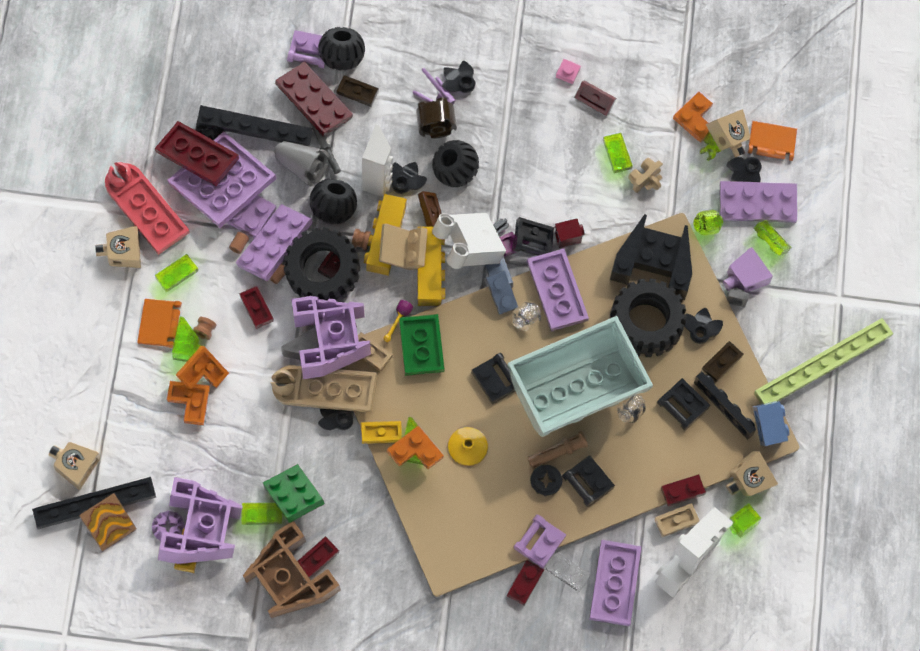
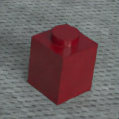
(568, 233)

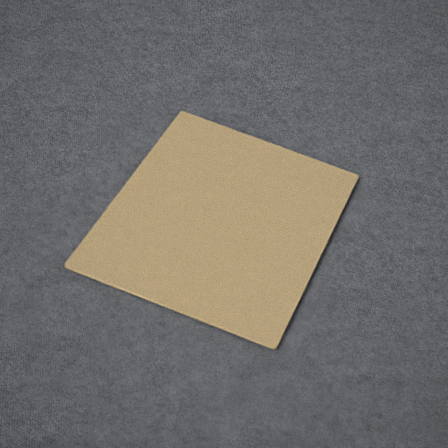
(473, 515)

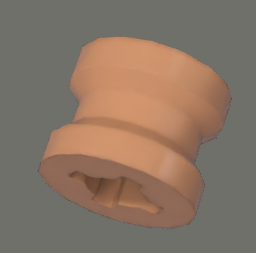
(361, 239)
(204, 328)

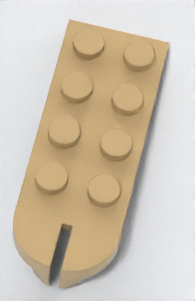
(337, 390)

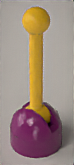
(403, 309)

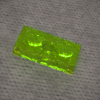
(617, 153)
(772, 238)
(176, 273)
(260, 514)

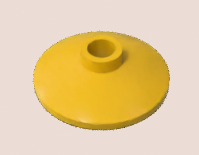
(467, 455)

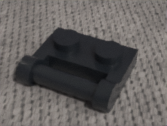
(535, 233)
(490, 381)
(688, 400)
(593, 477)

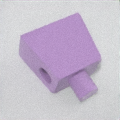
(747, 273)

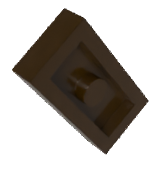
(357, 91)
(722, 361)

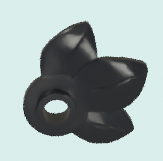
(458, 77)
(741, 169)
(408, 176)
(702, 324)
(332, 418)

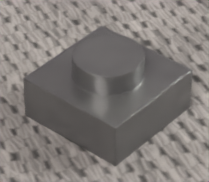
(737, 297)

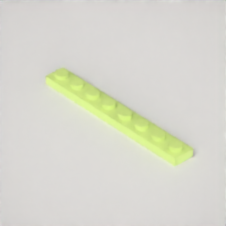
(824, 362)

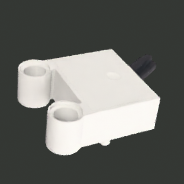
(473, 237)

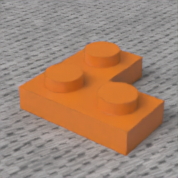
(691, 116)
(202, 365)
(195, 400)
(417, 444)

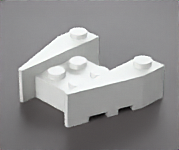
(692, 551)

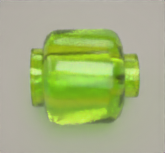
(708, 222)

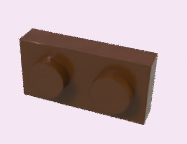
(430, 207)

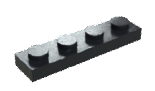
(721, 401)

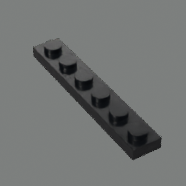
(253, 126)
(71, 508)

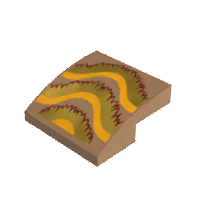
(108, 522)

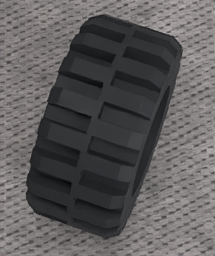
(322, 241)
(657, 296)

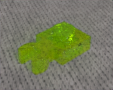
(711, 147)

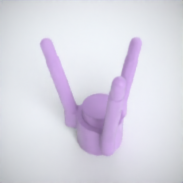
(443, 93)

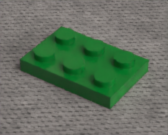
(421, 344)
(293, 493)

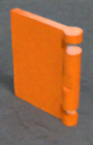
(772, 140)
(159, 322)

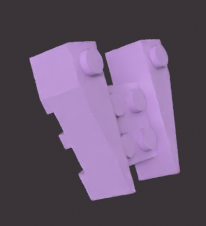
(335, 334)
(204, 525)

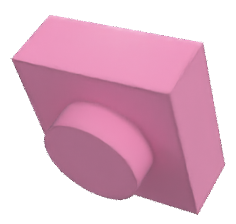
(568, 71)

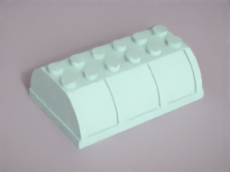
(578, 376)

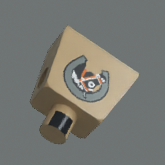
(730, 132)
(121, 248)
(74, 463)
(751, 476)

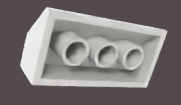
(377, 164)

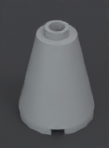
(303, 161)

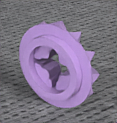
(160, 520)

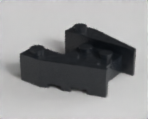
(656, 254)

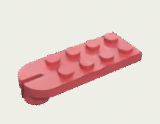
(144, 207)

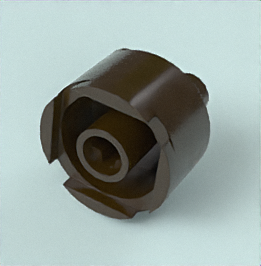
(436, 118)

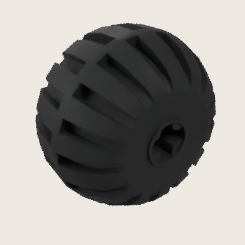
(341, 48)
(455, 163)
(333, 201)

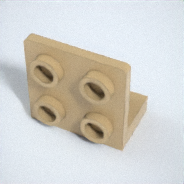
(403, 247)

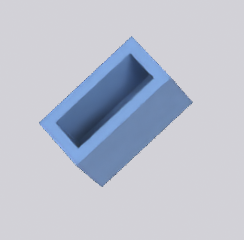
(771, 423)

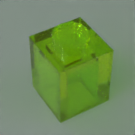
(744, 520)

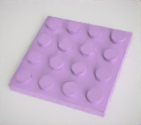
(234, 191)

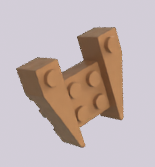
(284, 576)

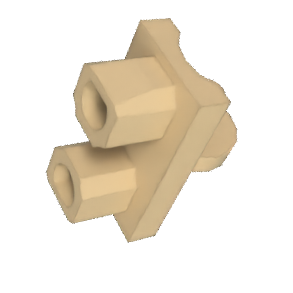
(652, 169)

